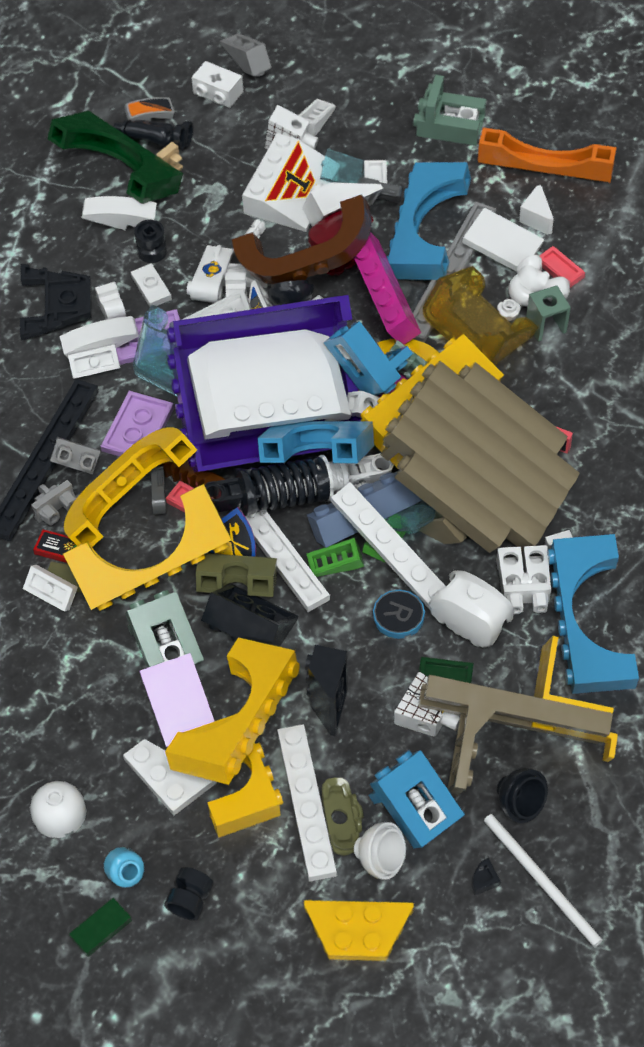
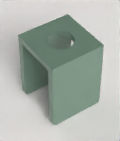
(538, 311)

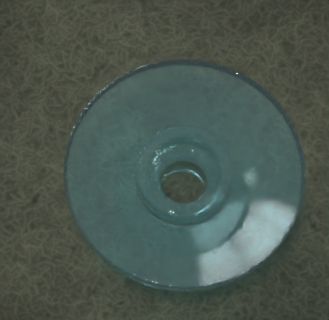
(412, 518)

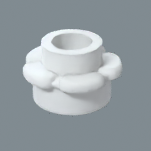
(509, 309)

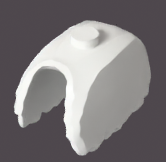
(471, 608)

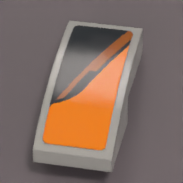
(149, 108)

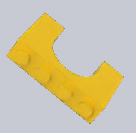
(252, 803)

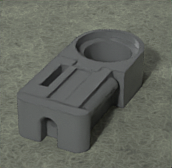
(389, 192)
(158, 490)

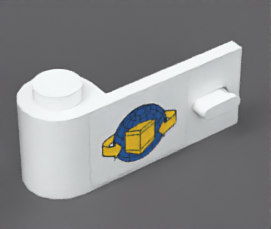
(209, 276)

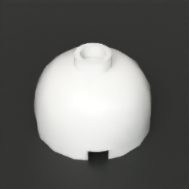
(57, 809)

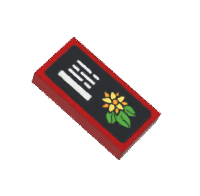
(53, 545)

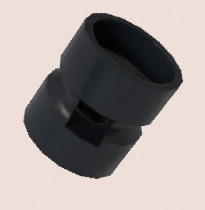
(150, 241)
(187, 897)

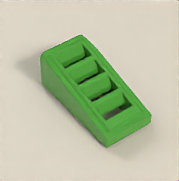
(337, 566)

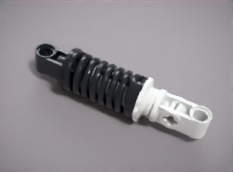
(293, 483)

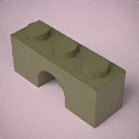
(255, 572)

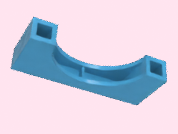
(428, 185)

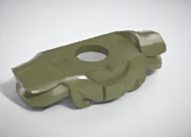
(338, 797)

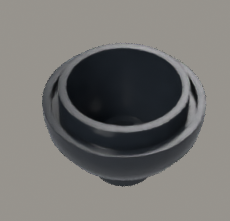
(290, 292)
(522, 794)

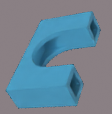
(347, 439)

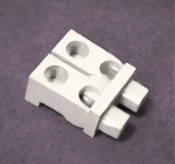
(528, 586)

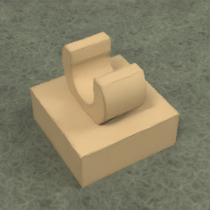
(171, 155)

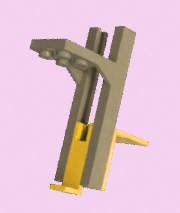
(538, 713)

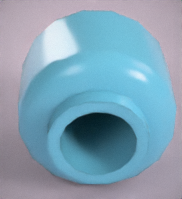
(124, 867)

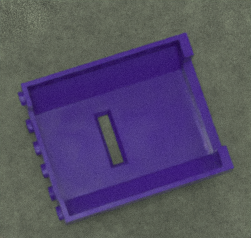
(188, 335)

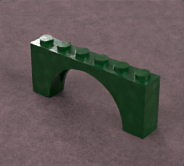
(151, 175)

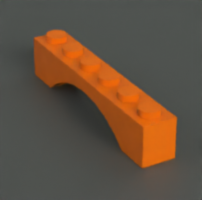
(502, 149)

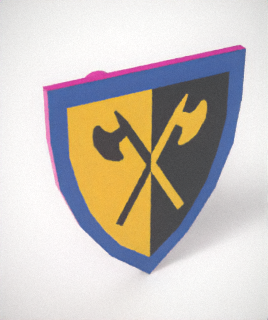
(241, 535)

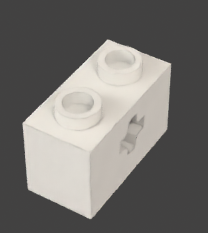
(217, 84)

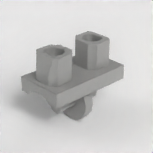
(75, 455)
(51, 500)

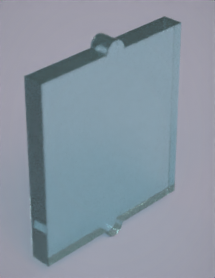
(341, 168)

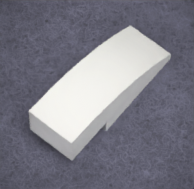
(117, 211)
(99, 334)

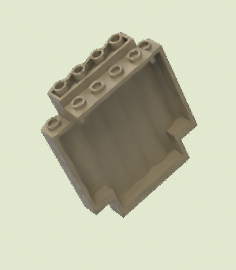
(480, 456)

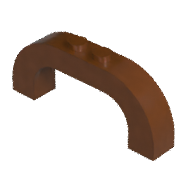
(312, 260)

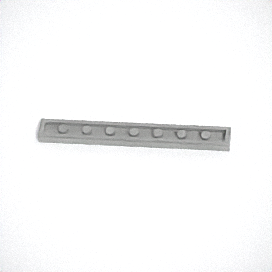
(459, 257)

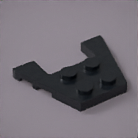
(65, 300)

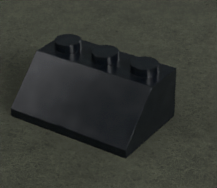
(247, 616)
(327, 684)

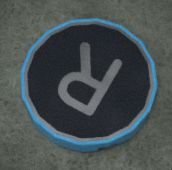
(398, 614)

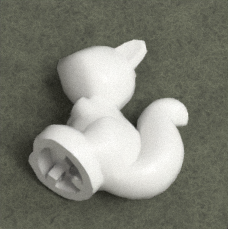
(532, 279)

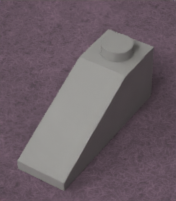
(247, 53)

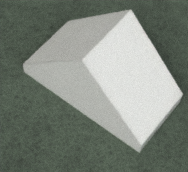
(536, 212)

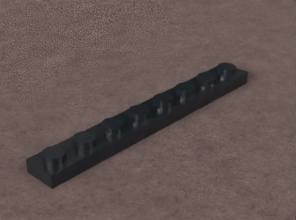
(38, 466)

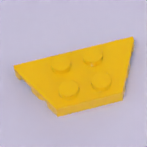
(358, 928)

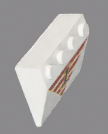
(284, 182)

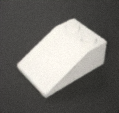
(327, 198)

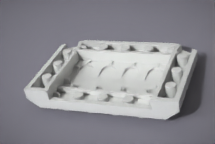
(266, 382)

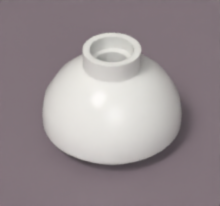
(381, 850)

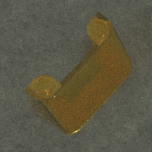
(459, 309)

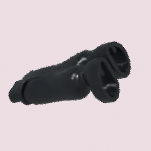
(158, 132)

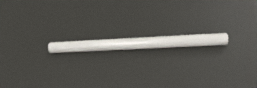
(543, 880)

